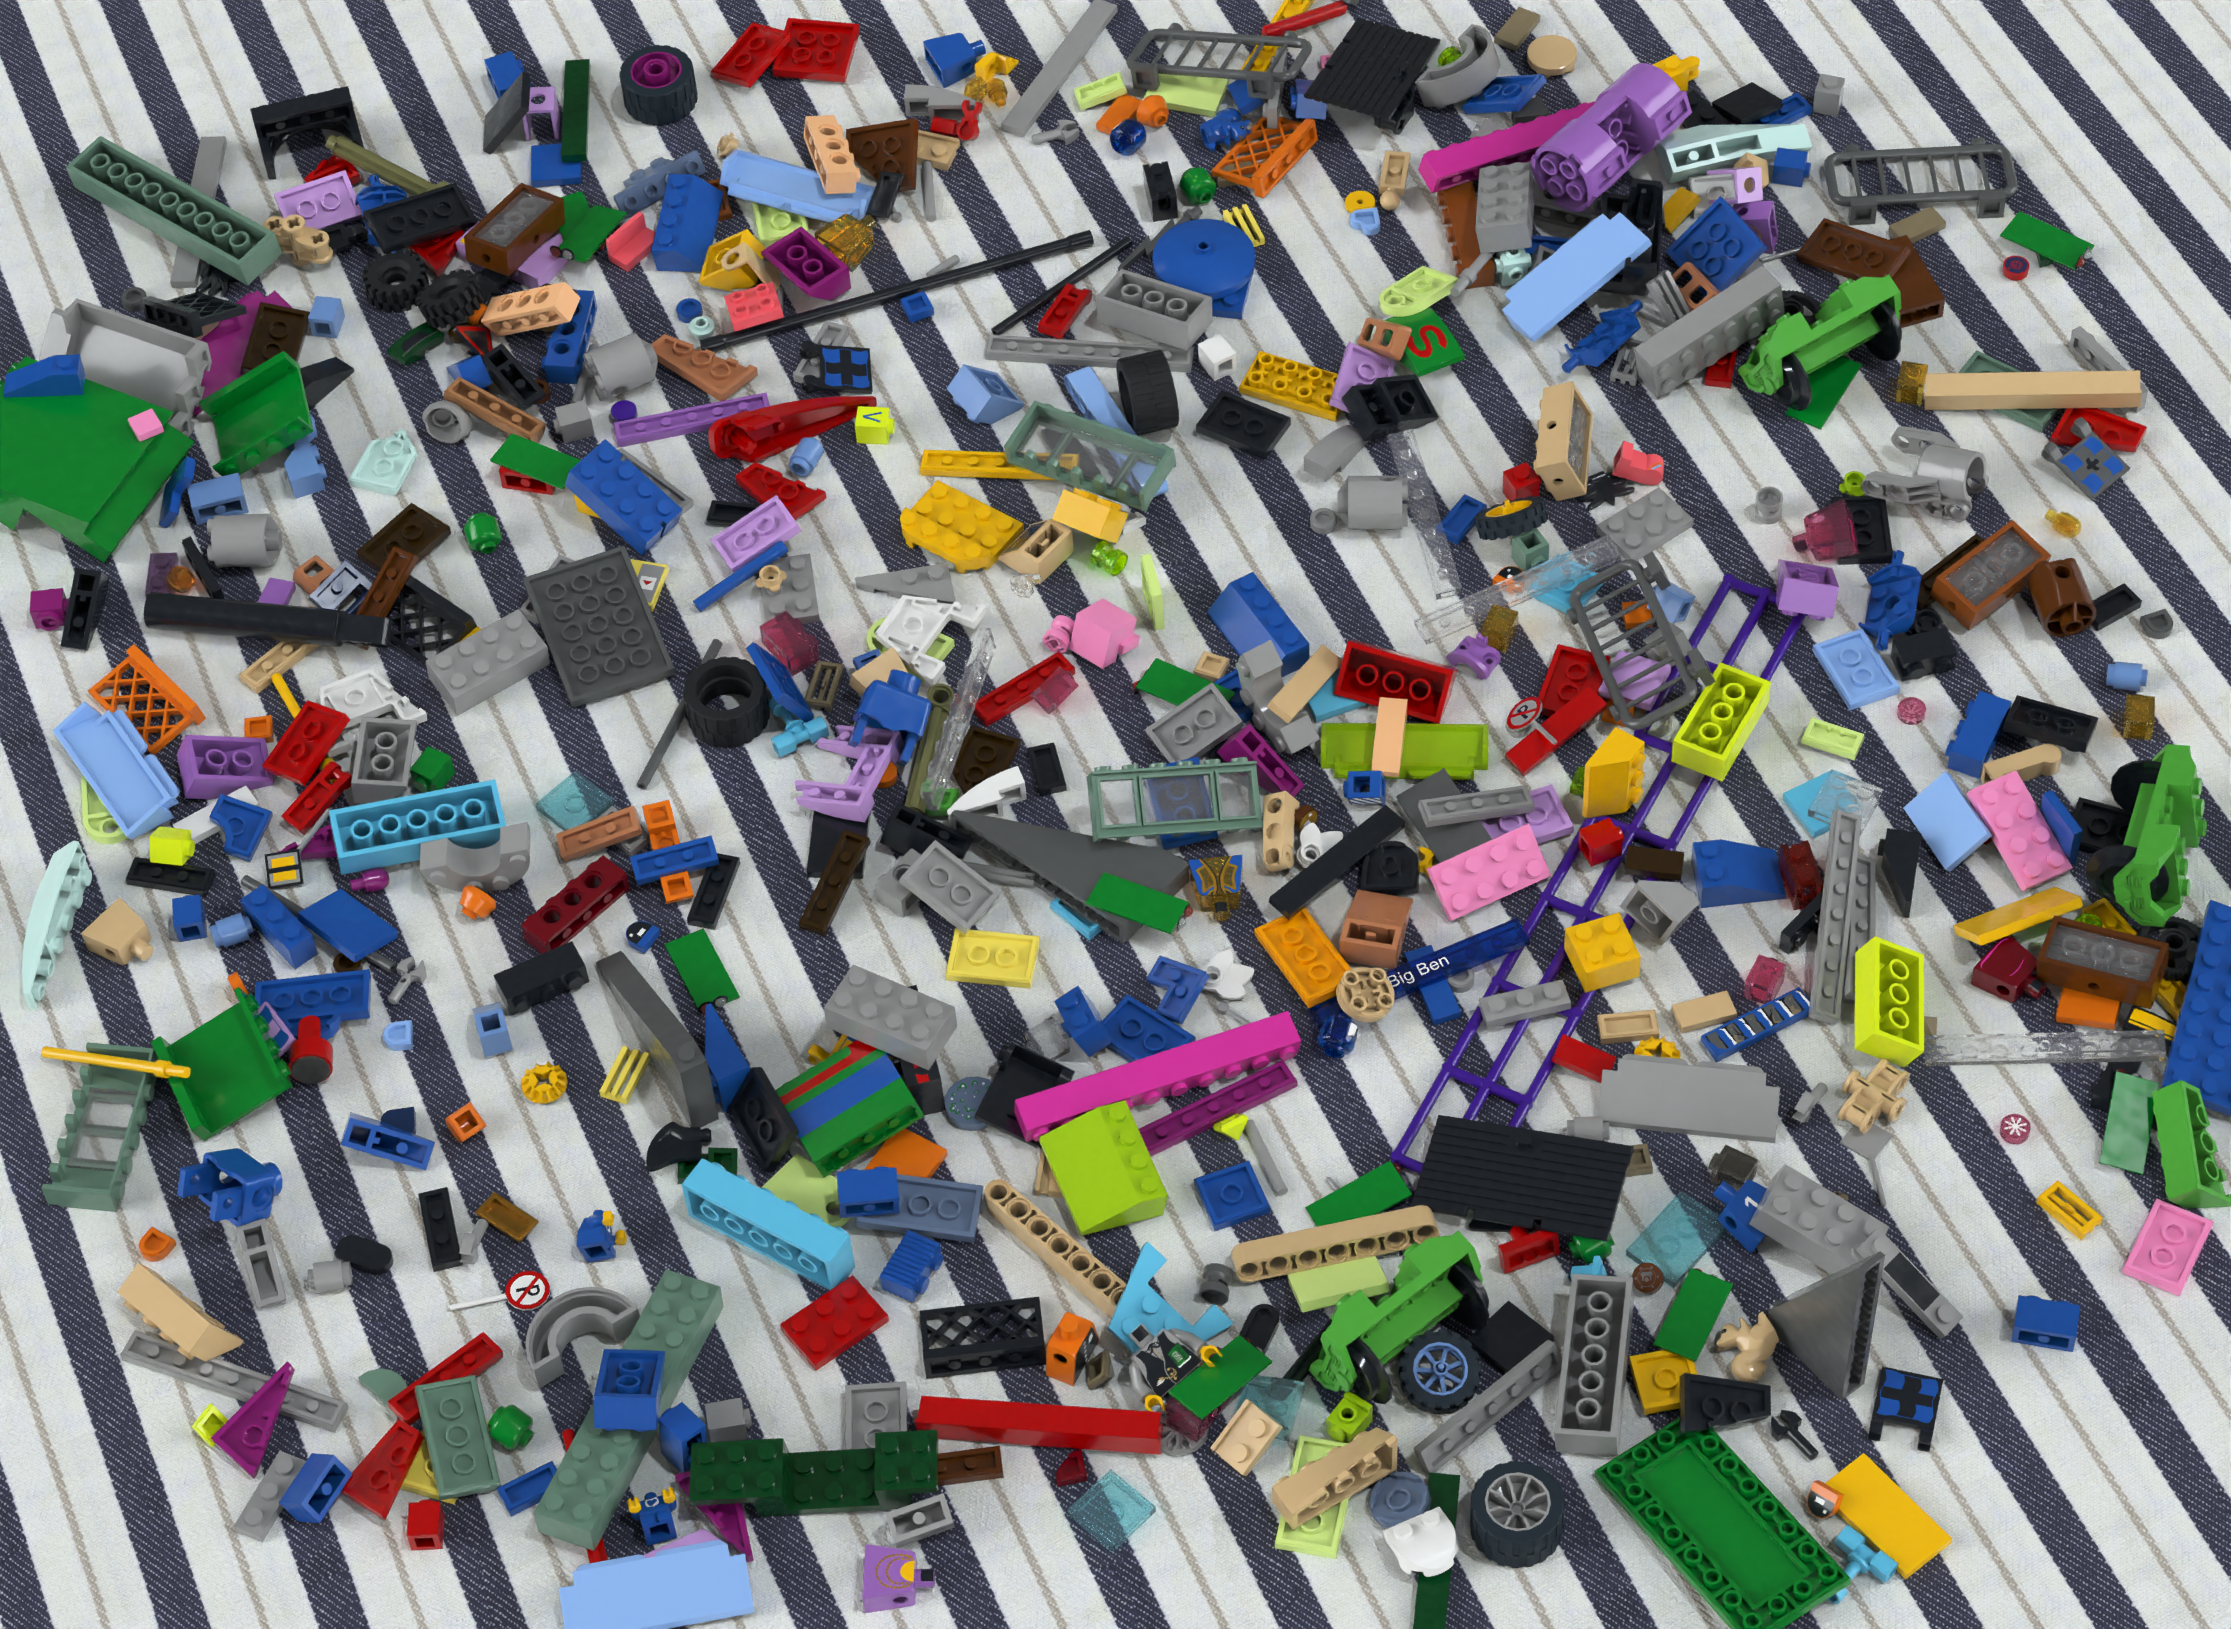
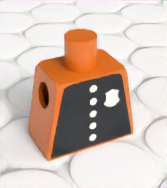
(1074, 1340)

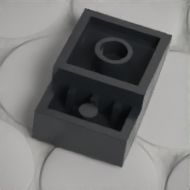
(1389, 406)

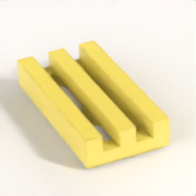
(1245, 211)
(632, 1056)

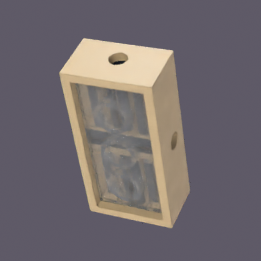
(1564, 441)

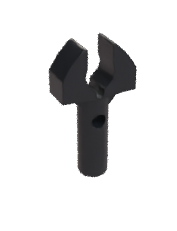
(1794, 1421)

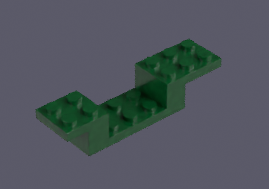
(816, 1480)

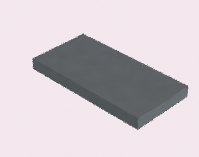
(1447, 839)

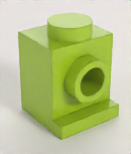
(1358, 1414)

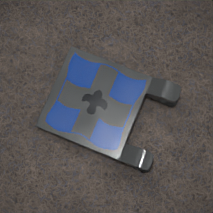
(2089, 463)

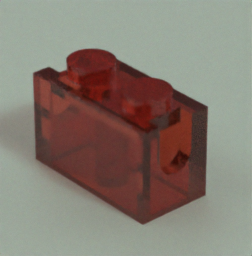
(1799, 871)

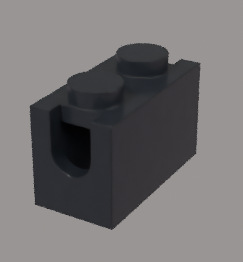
(1158, 187)
(1923, 654)

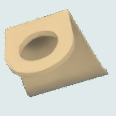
(763, 269)

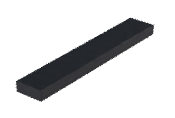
(1336, 862)

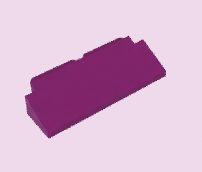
(229, 343)

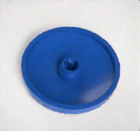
(1205, 257)

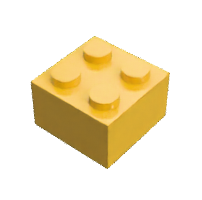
(1090, 514)
(1602, 952)

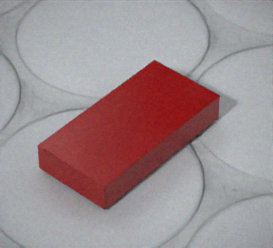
(1582, 1058)

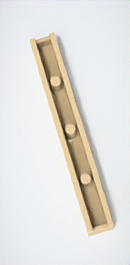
(2033, 390)

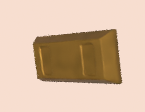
(506, 1217)

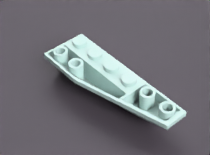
(1721, 146)
(52, 918)

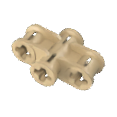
(303, 242)
(1874, 1095)

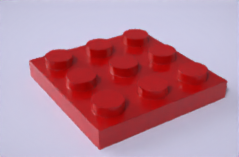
(817, 50)

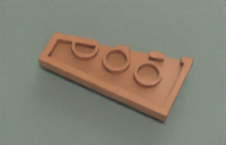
(702, 368)

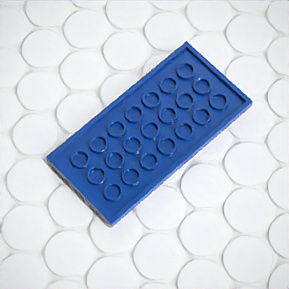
(2203, 1029)

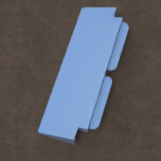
(789, 188)
(1572, 274)
(114, 763)
(659, 1591)

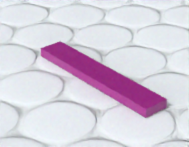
(1216, 1107)

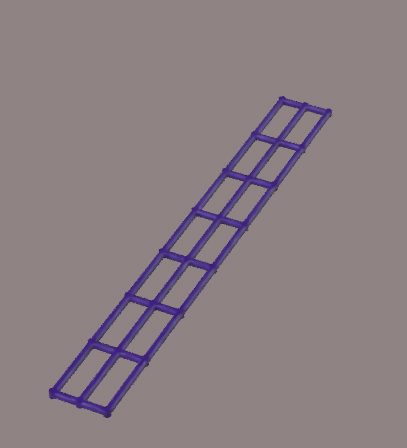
(1585, 913)

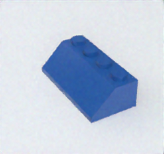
(686, 223)
(1251, 617)

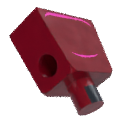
(2008, 971)

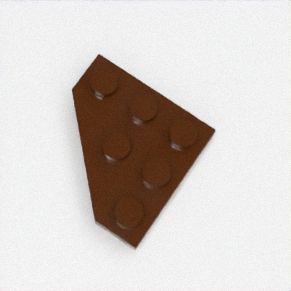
(887, 148)

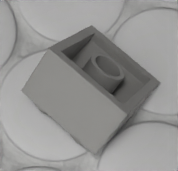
(1660, 907)

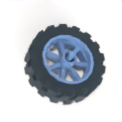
(1421, 1394)

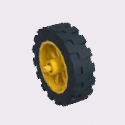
(1511, 518)

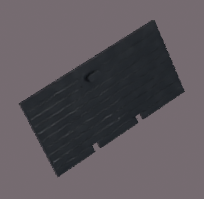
(1372, 69)
(1523, 1177)

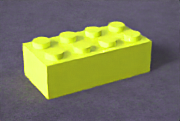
(1721, 722)
(1889, 1001)

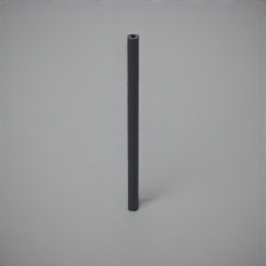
(1055, 290)

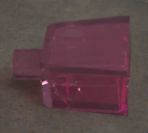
(1829, 533)

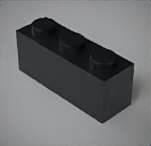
(541, 978)

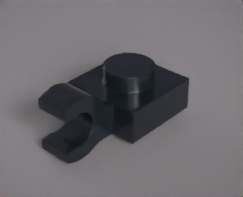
(341, 237)

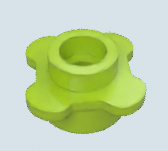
(1852, 484)

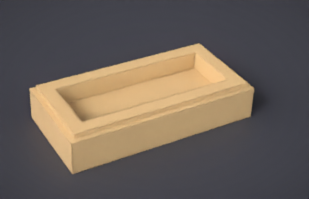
(1704, 1011)
(1627, 1026)

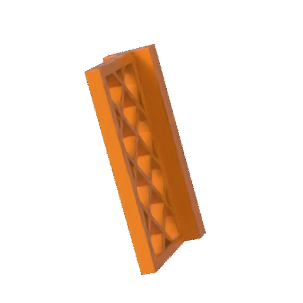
(1279, 160)
(159, 682)

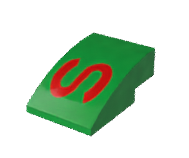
(1429, 344)

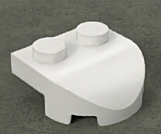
(1424, 1543)

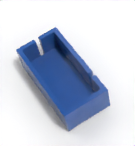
(623, 497)

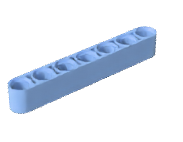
(1097, 404)

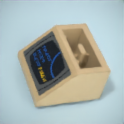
(1039, 549)

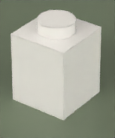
(1217, 357)

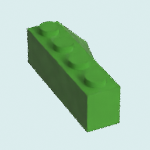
(2188, 1148)

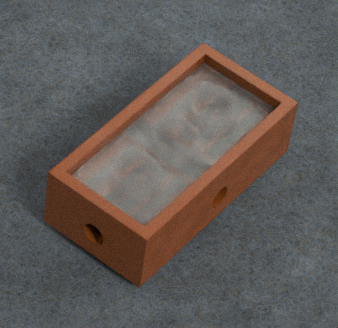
(1988, 575)

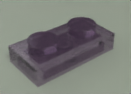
(159, 567)

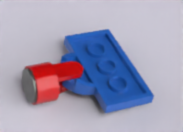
(313, 1014)

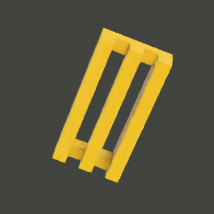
(2066, 1213)

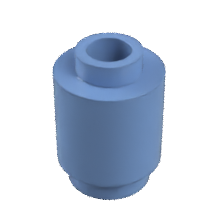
(806, 456)
(2126, 676)
(231, 930)

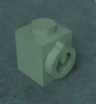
(1529, 549)

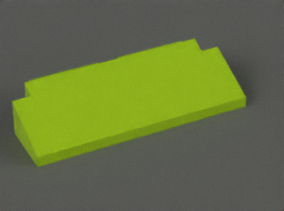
(1425, 749)

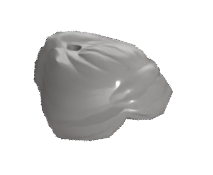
(447, 421)

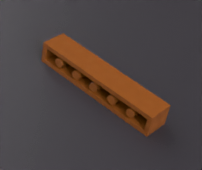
(1460, 215)

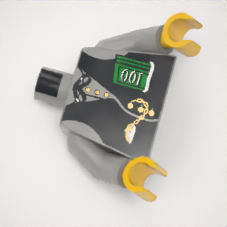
(1164, 1361)

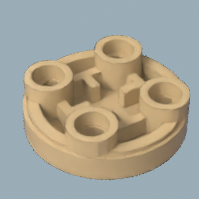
(1552, 55)
(1365, 994)

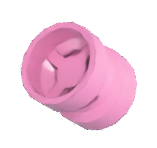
(1059, 635)

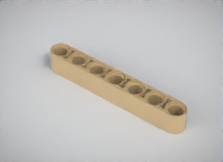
(1050, 1242)
(1333, 1243)

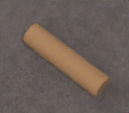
(494, 410)

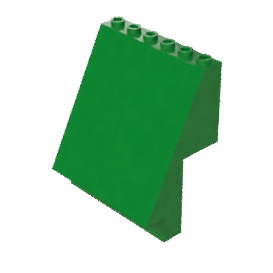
(81, 462)

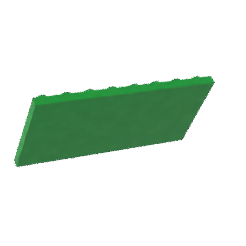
(1722, 1528)

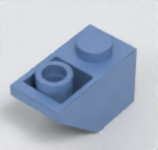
(303, 470)
(492, 1029)

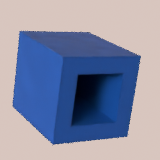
(1790, 167)
(189, 918)

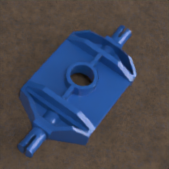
(377, 196)
(1606, 338)
(1889, 586)

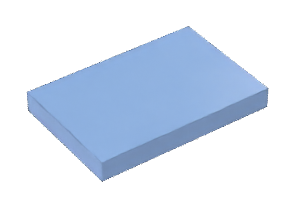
(1856, 669)
(1947, 821)

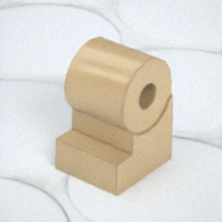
(1751, 160)

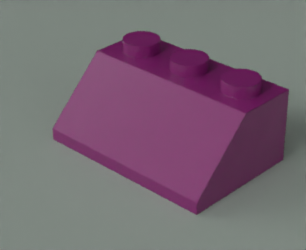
(809, 265)

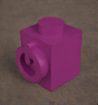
(48, 608)

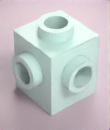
(1511, 266)

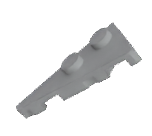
(924, 582)

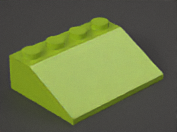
(1104, 1169)

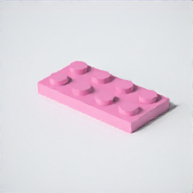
(2019, 831)
(1488, 872)

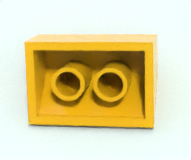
(1614, 775)

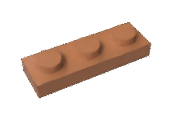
(599, 833)

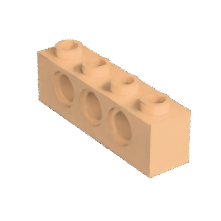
(831, 154)
(530, 309)

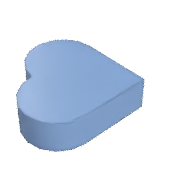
(1366, 220)

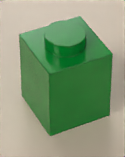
(432, 770)

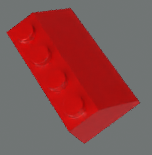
(1378, 672)

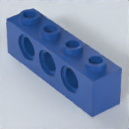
(570, 342)

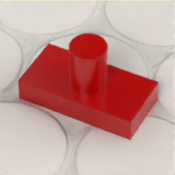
(1527, 1248)

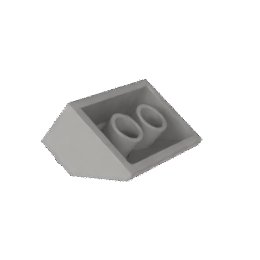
(382, 759)

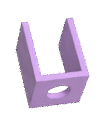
(550, 106)
(1740, 176)

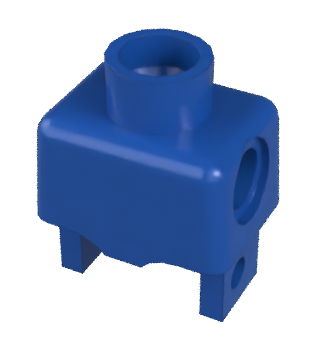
(893, 707)
(242, 1195)

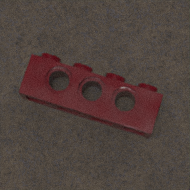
(575, 905)

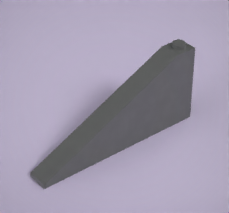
(1070, 863)
(664, 1038)
(1833, 1324)

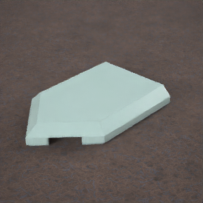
(385, 464)

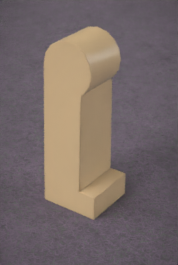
(2028, 763)
(1278, 830)

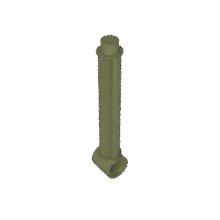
(377, 165)
(940, 698)

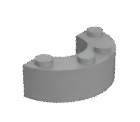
(1464, 76)
(1260, 682)
(484, 868)
(570, 1316)

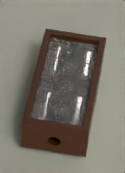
(514, 229)
(2102, 962)

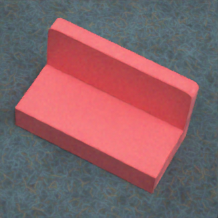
(630, 243)

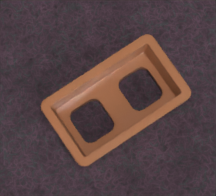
(1698, 280)
(1397, 343)
(309, 583)

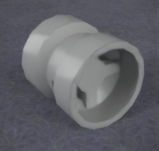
(1768, 505)

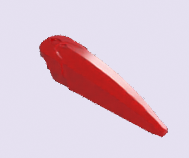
(778, 427)

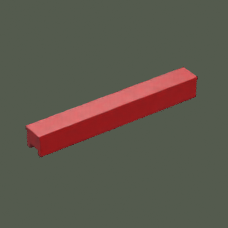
(1041, 1424)

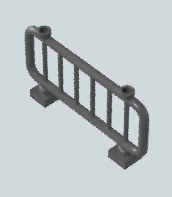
(1259, 83)
(1863, 208)
(1688, 672)

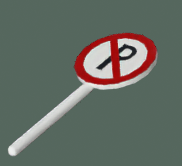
(523, 1291)

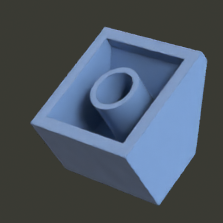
(983, 395)

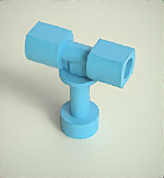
(796, 730)
(1862, 1560)

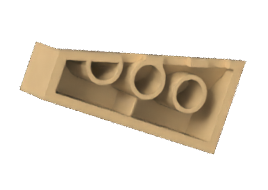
(176, 1315)
(1335, 1476)

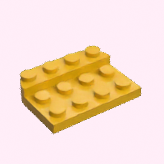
(958, 528)

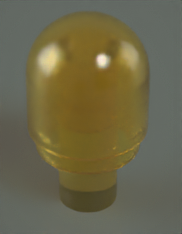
(997, 91)
(2064, 523)

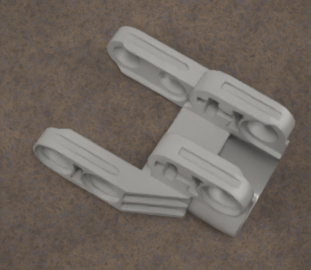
(1940, 477)

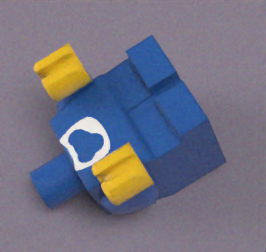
(596, 1237)
(655, 1515)

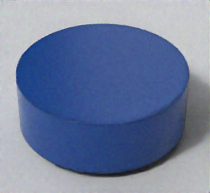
(688, 310)

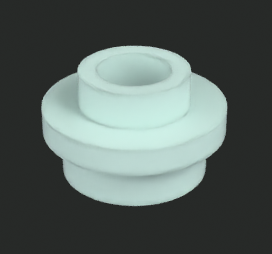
(701, 327)

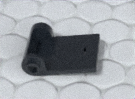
(1019, 1075)

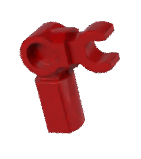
(966, 130)

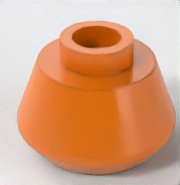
(1152, 111)
(476, 902)

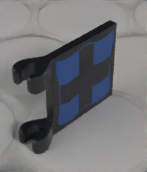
(839, 368)
(1906, 1401)

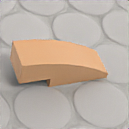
(1389, 736)

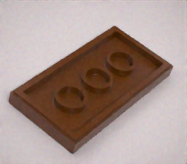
(1852, 252)

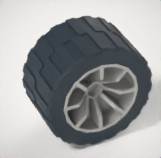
(1517, 1514)

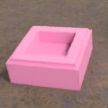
(145, 425)

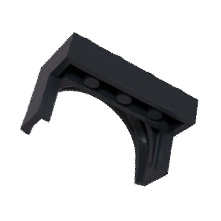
(287, 118)
(1643, 210)

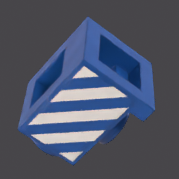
(1365, 779)

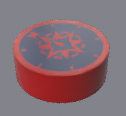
(2015, 268)

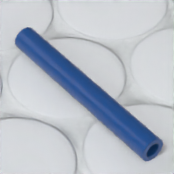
(740, 576)

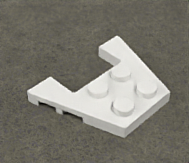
(916, 625)
(365, 696)

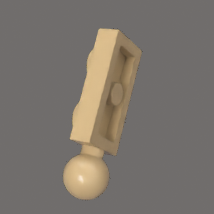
(1393, 178)

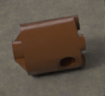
(2061, 597)

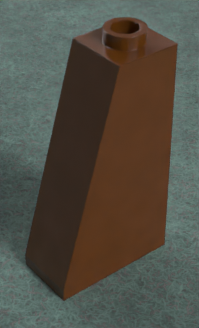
(1919, 293)

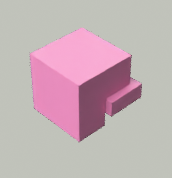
(1103, 632)

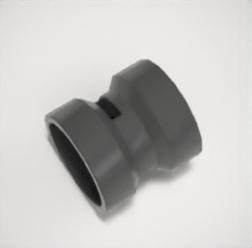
(1216, 1283)

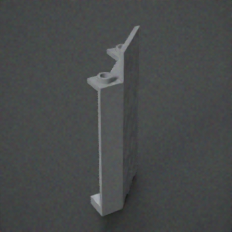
(132, 357)

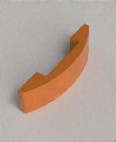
(663, 834)

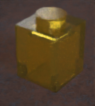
(1911, 383)
(1500, 627)
(2138, 717)

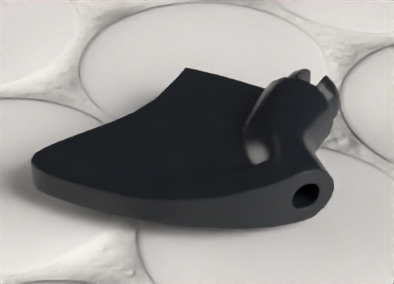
(676, 1145)

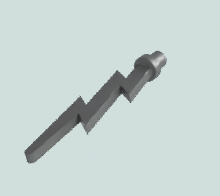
(1148, 247)

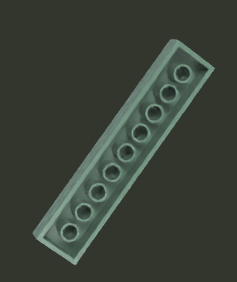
(174, 210)
(604, 1461)

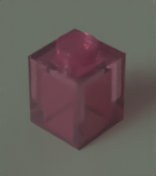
(1054, 689)
(1764, 979)

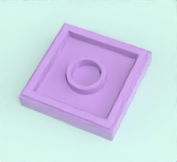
(1640, 686)

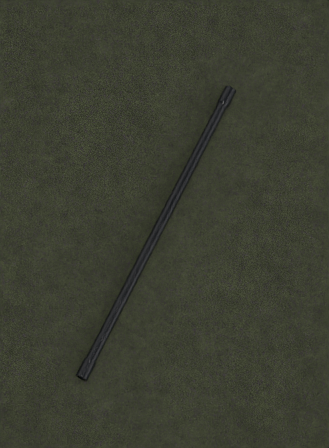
(1071, 242)

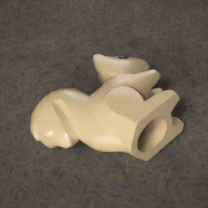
(1755, 1344)

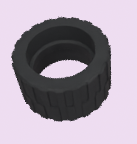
(1147, 392)
(730, 726)

